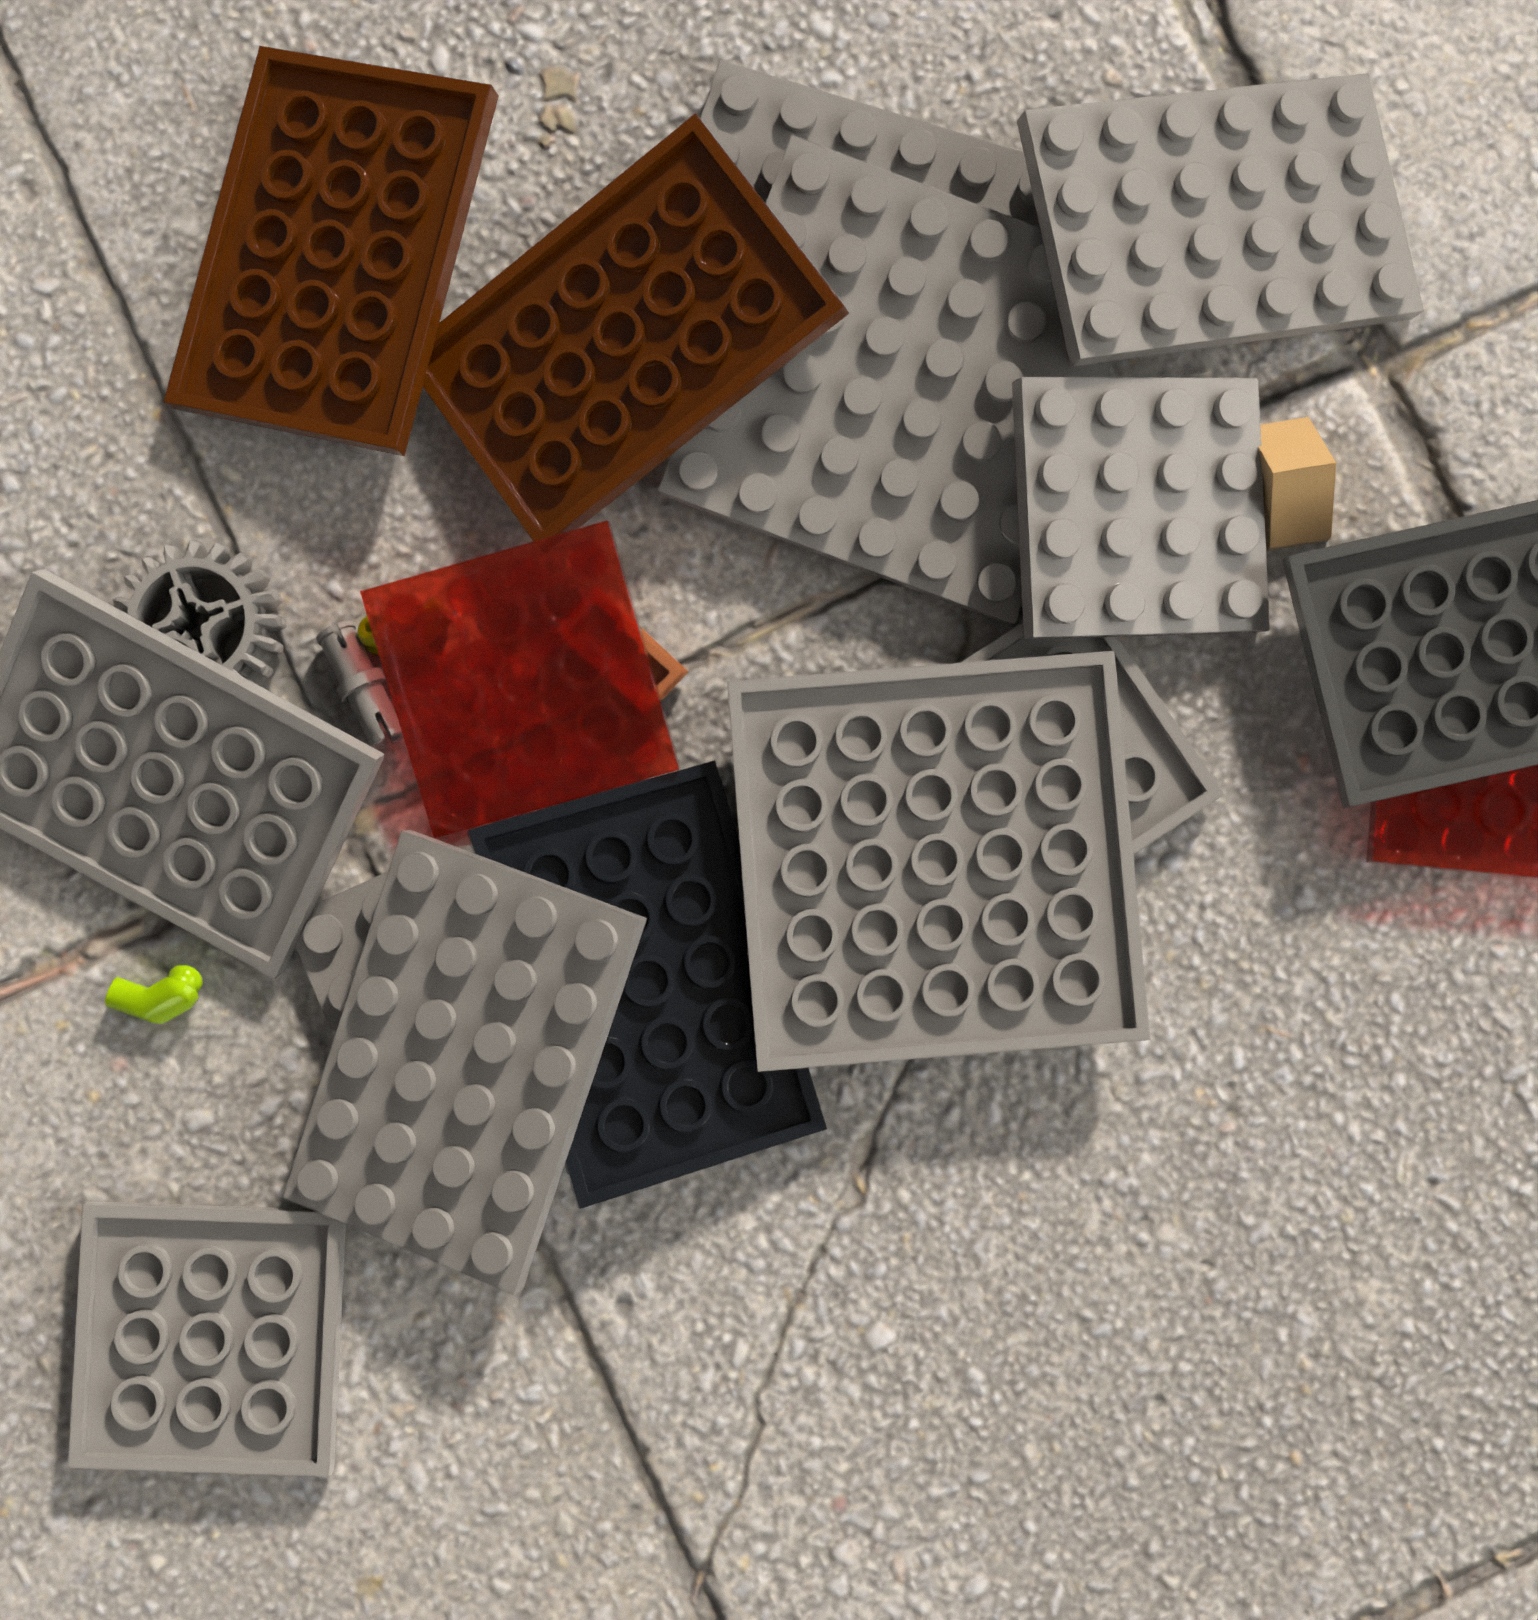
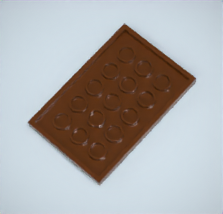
(332, 249)
(625, 333)

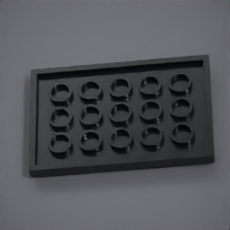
(681, 1053)

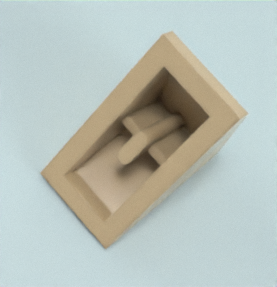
(1296, 484)

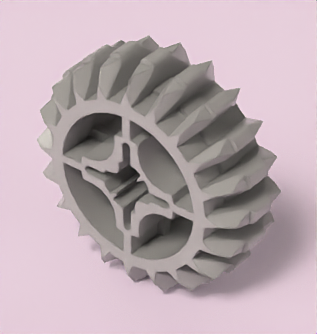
(178, 578)

